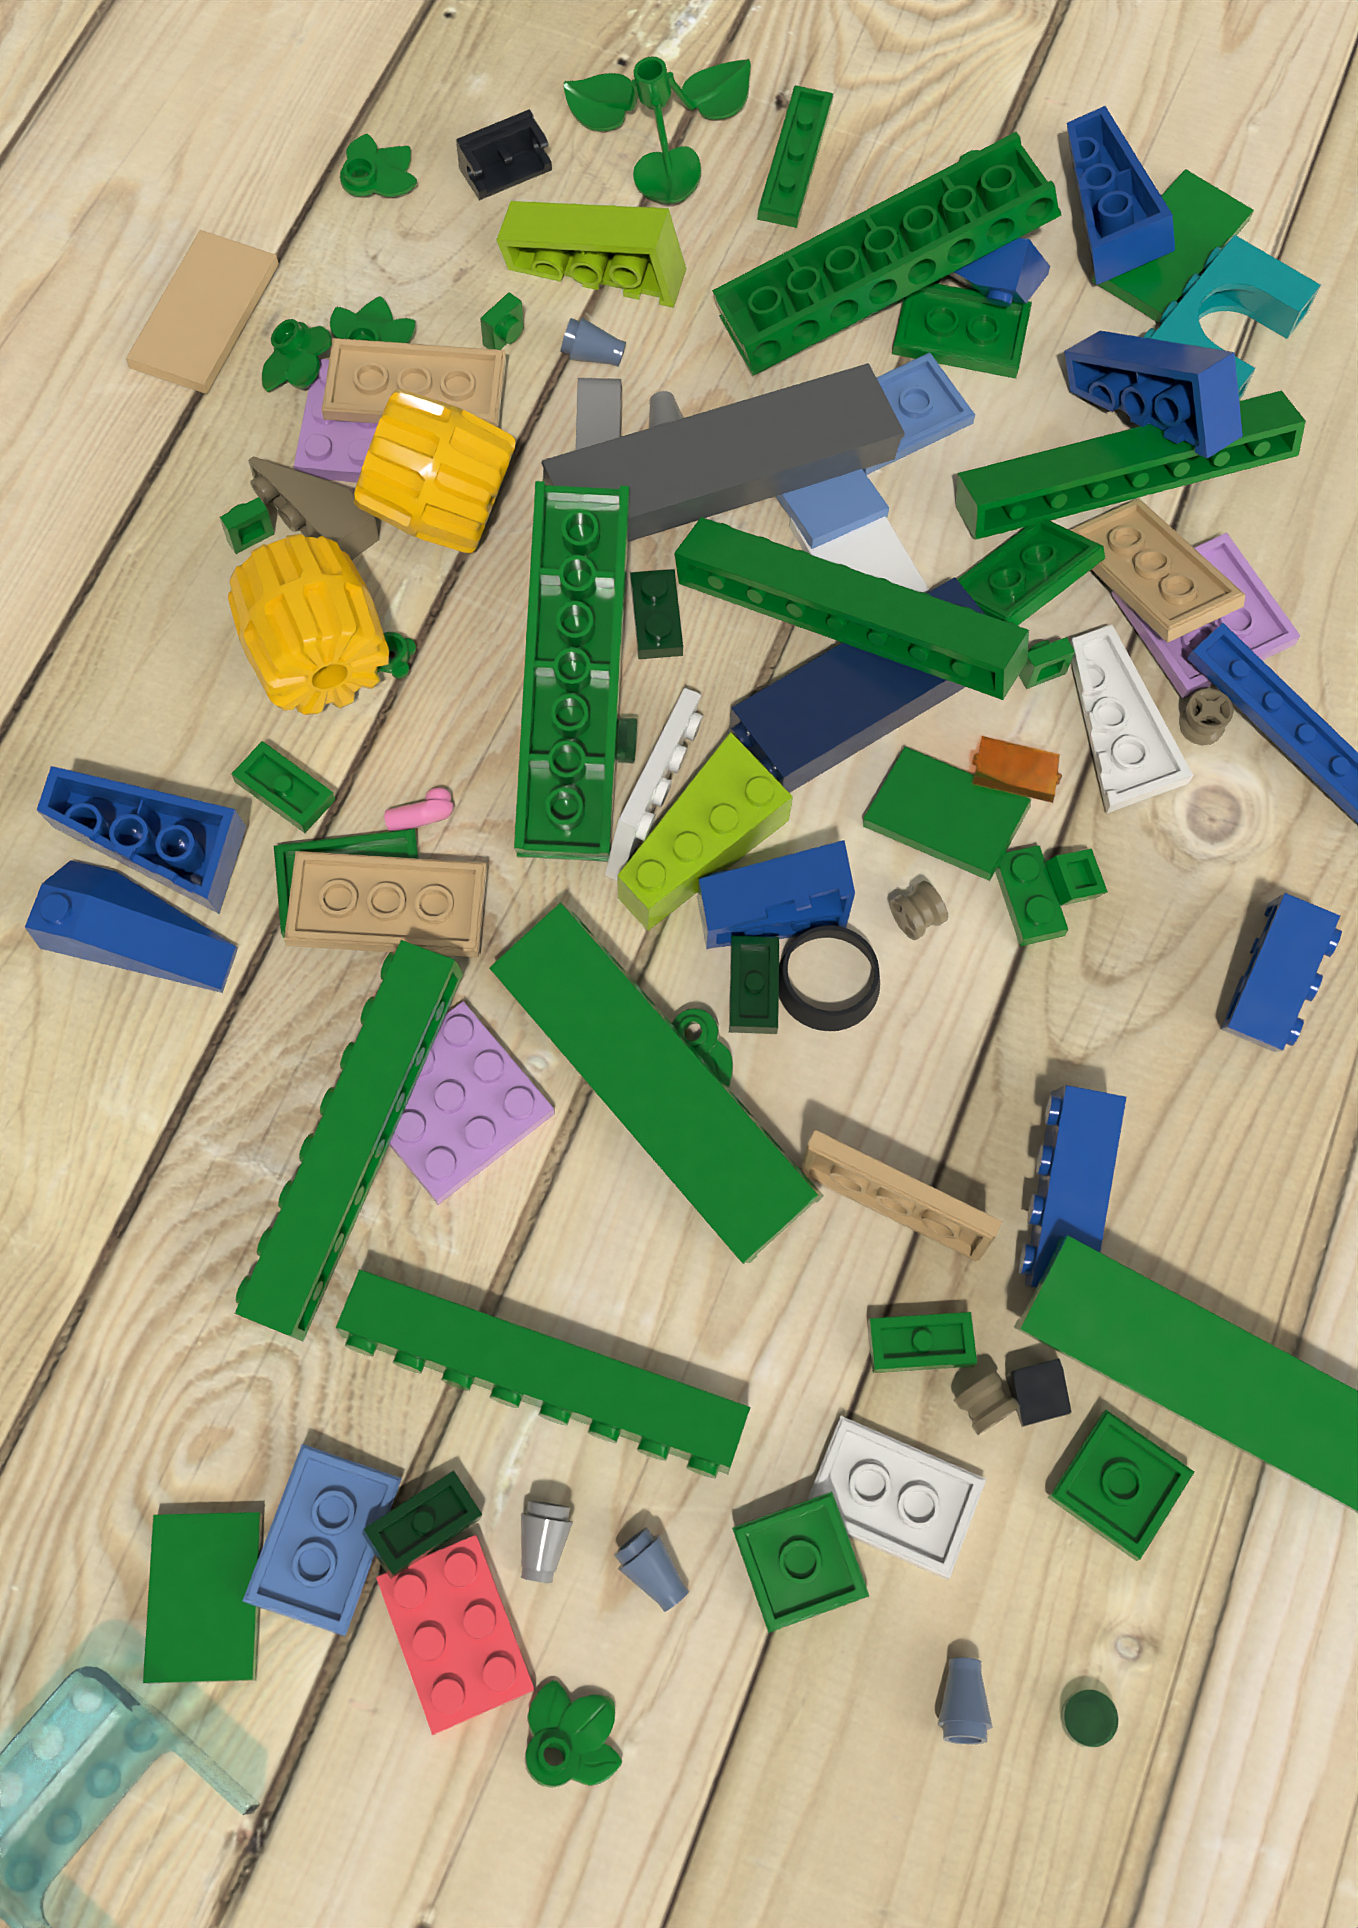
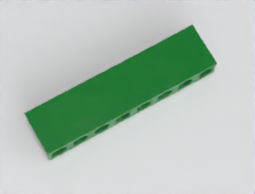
(886, 253)
(572, 673)
(656, 1083)
(1198, 1368)

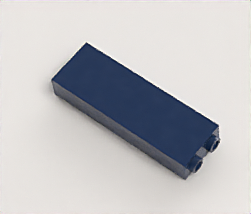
(837, 706)

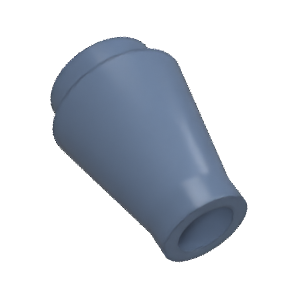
(591, 344)
(651, 1568)
(965, 1705)

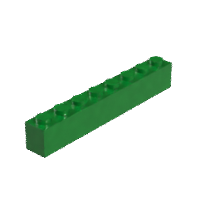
(1118, 469)
(853, 607)
(349, 1141)
(542, 1372)

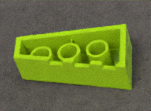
(595, 246)
(707, 830)

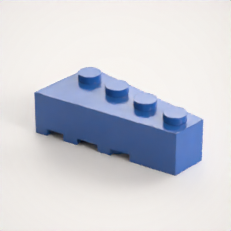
(1118, 201)
(1163, 384)
(156, 833)
(1074, 1173)

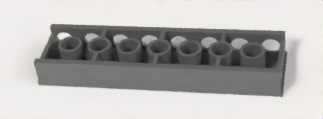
(740, 451)

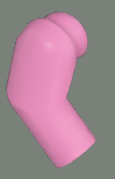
(434, 809)

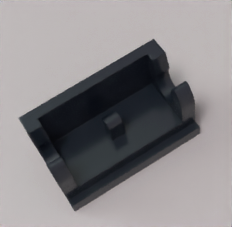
(503, 154)

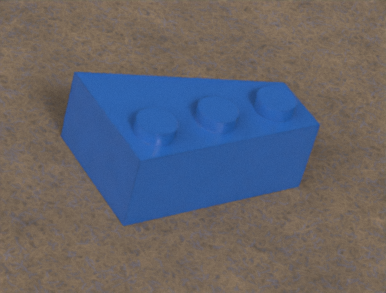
(777, 896)
(1282, 973)

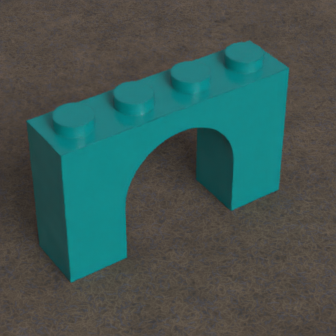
(1243, 282)

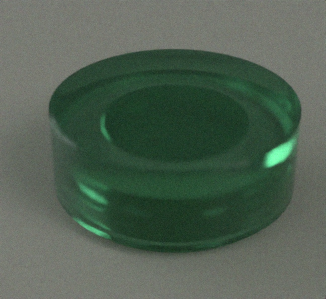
(626, 740)
(1089, 1718)

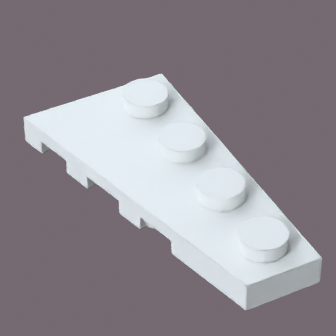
(1125, 729)
(654, 781)

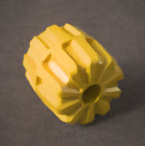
(433, 470)
(307, 623)

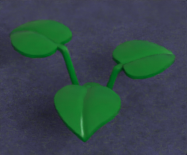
(604, 98)

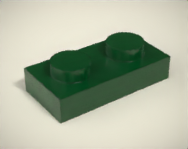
(656, 614)
(754, 985)
(422, 1524)

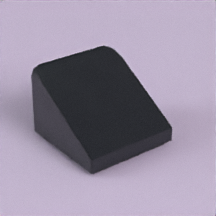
(1040, 1392)

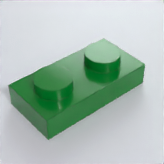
(283, 787)
(1030, 896)
(922, 1342)

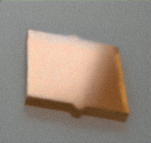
(1016, 769)

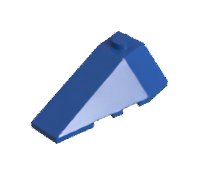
(1006, 273)
(119, 924)

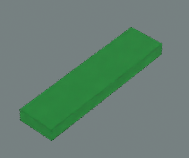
(795, 156)

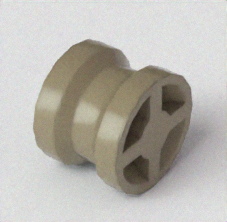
(1203, 705)
(918, 910)
(987, 1403)

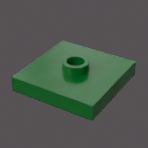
(1121, 1485)
(800, 1561)

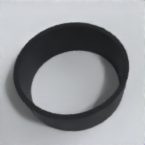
(823, 1019)

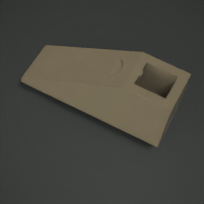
(314, 506)

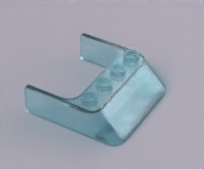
(72, 1772)

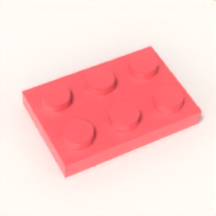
(455, 1635)

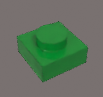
(502, 323)
(247, 525)
(1046, 662)
(1076, 877)

